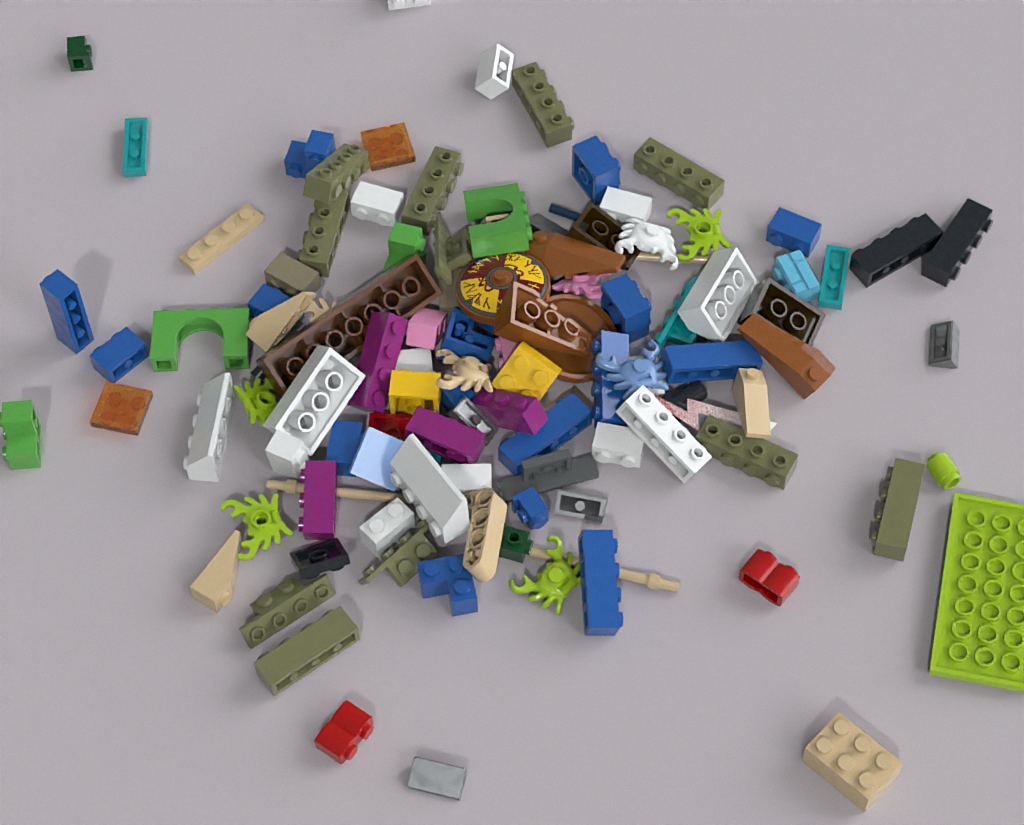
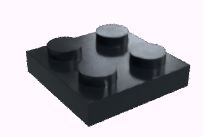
(319, 558)

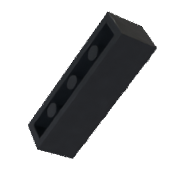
(957, 242)
(895, 250)

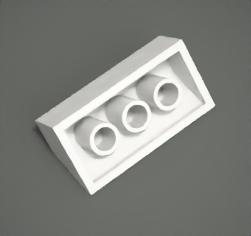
(718, 295)
(315, 397)
(210, 429)
(429, 490)

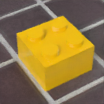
(527, 373)
(414, 389)

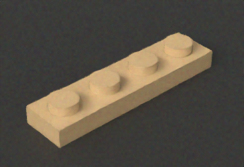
(221, 238)

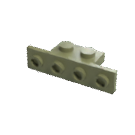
(450, 251)
(403, 559)
(284, 606)

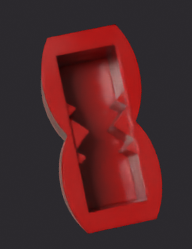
(769, 577)
(344, 732)

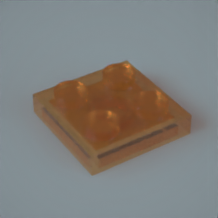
(388, 146)
(121, 408)

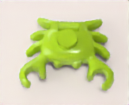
(702, 230)
(257, 400)
(262, 523)
(554, 581)

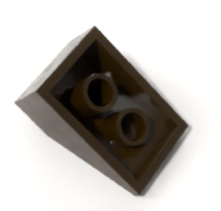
(601, 230)
(783, 310)

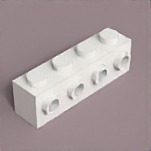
(663, 434)

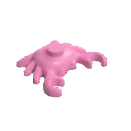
(582, 285)

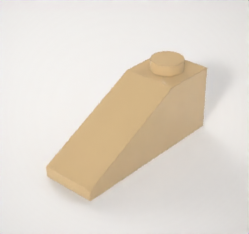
(275, 323)
(752, 402)
(217, 581)

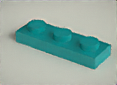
(135, 147)
(834, 277)

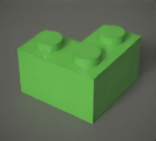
(404, 241)
(21, 434)

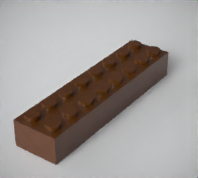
(343, 328)

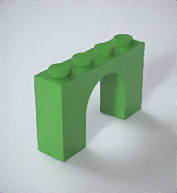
(500, 236)
(173, 326)

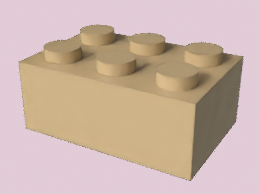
(852, 761)

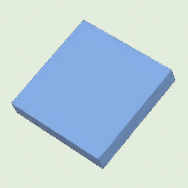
(374, 458)

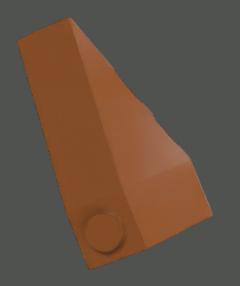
(571, 256)
(531, 320)
(792, 358)

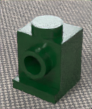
(79, 54)
(515, 544)

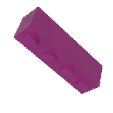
(378, 360)

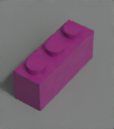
(511, 410)
(446, 436)
(318, 500)

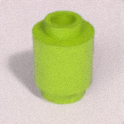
(943, 470)

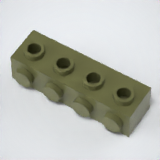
(542, 105)
(336, 173)
(678, 174)
(432, 189)
(324, 233)
(751, 455)
(899, 509)
(306, 650)

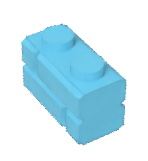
(796, 275)

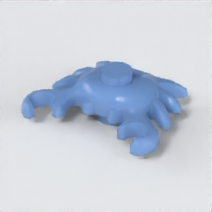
(635, 372)

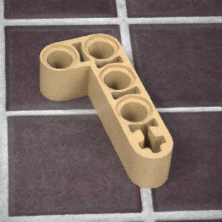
(485, 532)

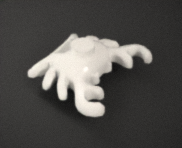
(648, 238)

